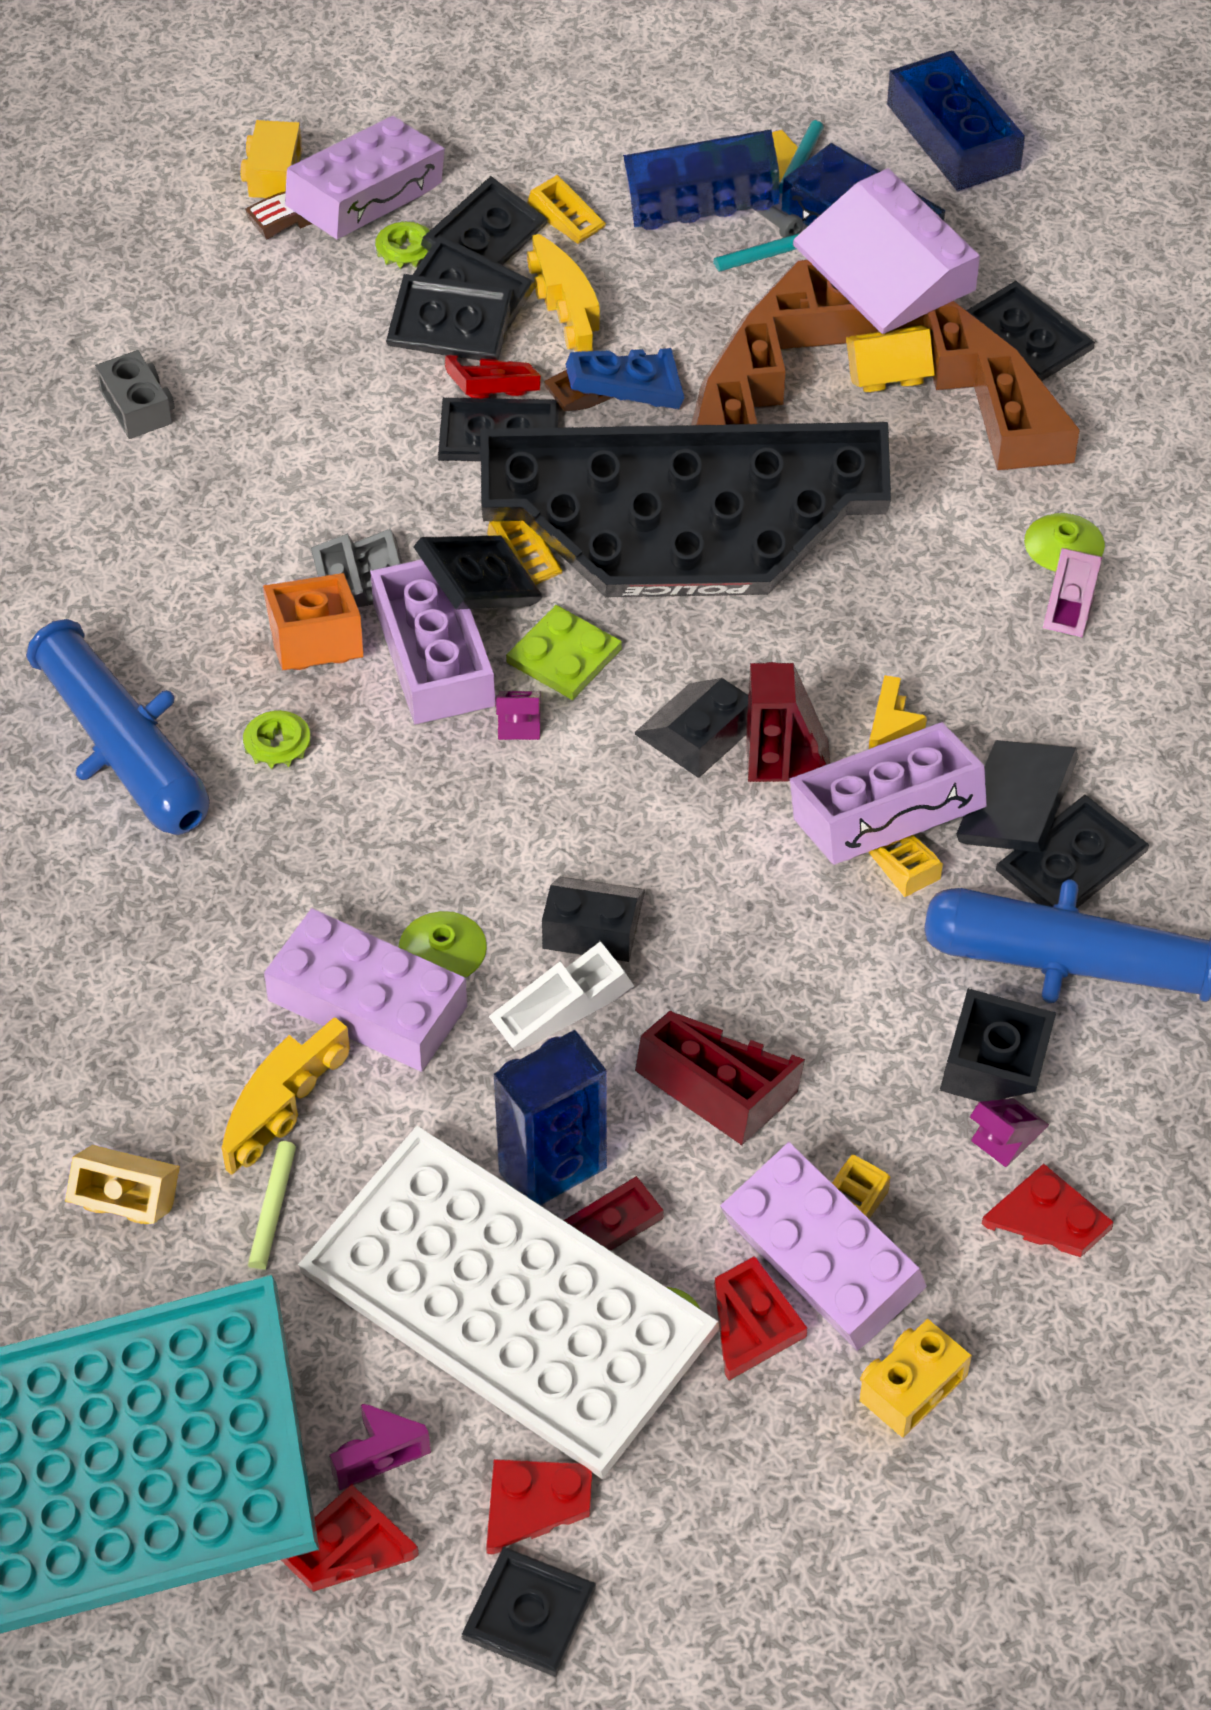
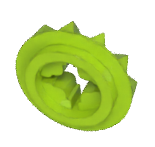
(394, 235)
(265, 727)

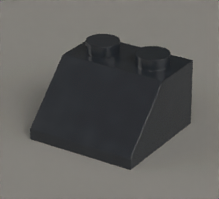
(698, 724)
(589, 912)
(997, 1048)

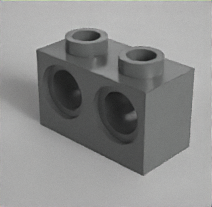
(135, 394)

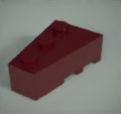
(781, 725)
(715, 1076)

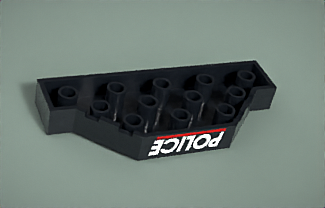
(685, 502)

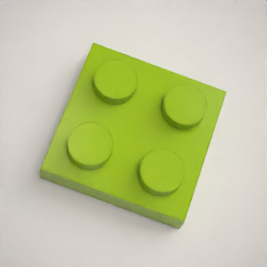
(564, 652)

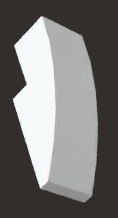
(561, 998)

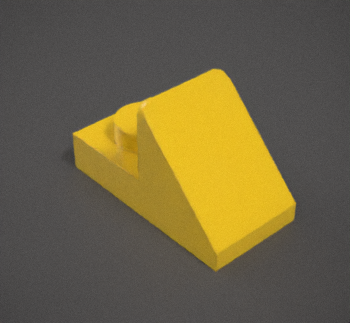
(890, 716)

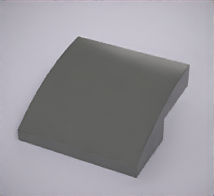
(345, 557)

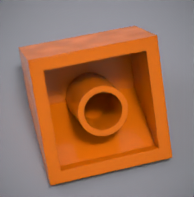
(314, 621)

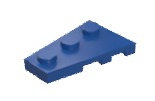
(630, 377)

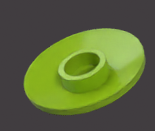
(1046, 538)
(459, 954)

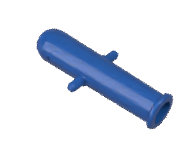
(120, 729)
(1065, 942)

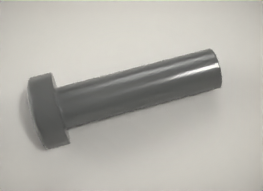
(787, 225)

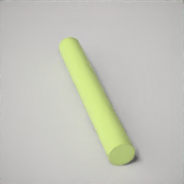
(272, 1205)

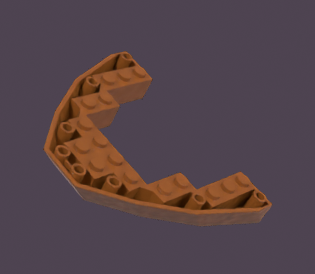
(807, 310)

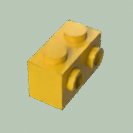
(269, 154)
(890, 357)
(122, 1184)
(914, 1377)

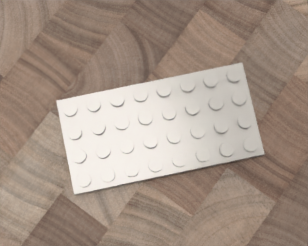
(510, 1300)

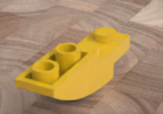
(565, 290)
(268, 1099)

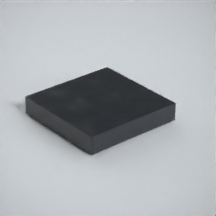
(529, 1611)

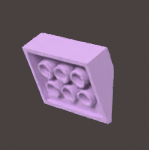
(889, 252)

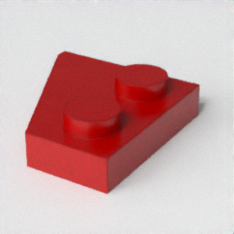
(493, 377)
(1050, 1213)
(753, 1317)
(534, 1499)
(352, 1543)

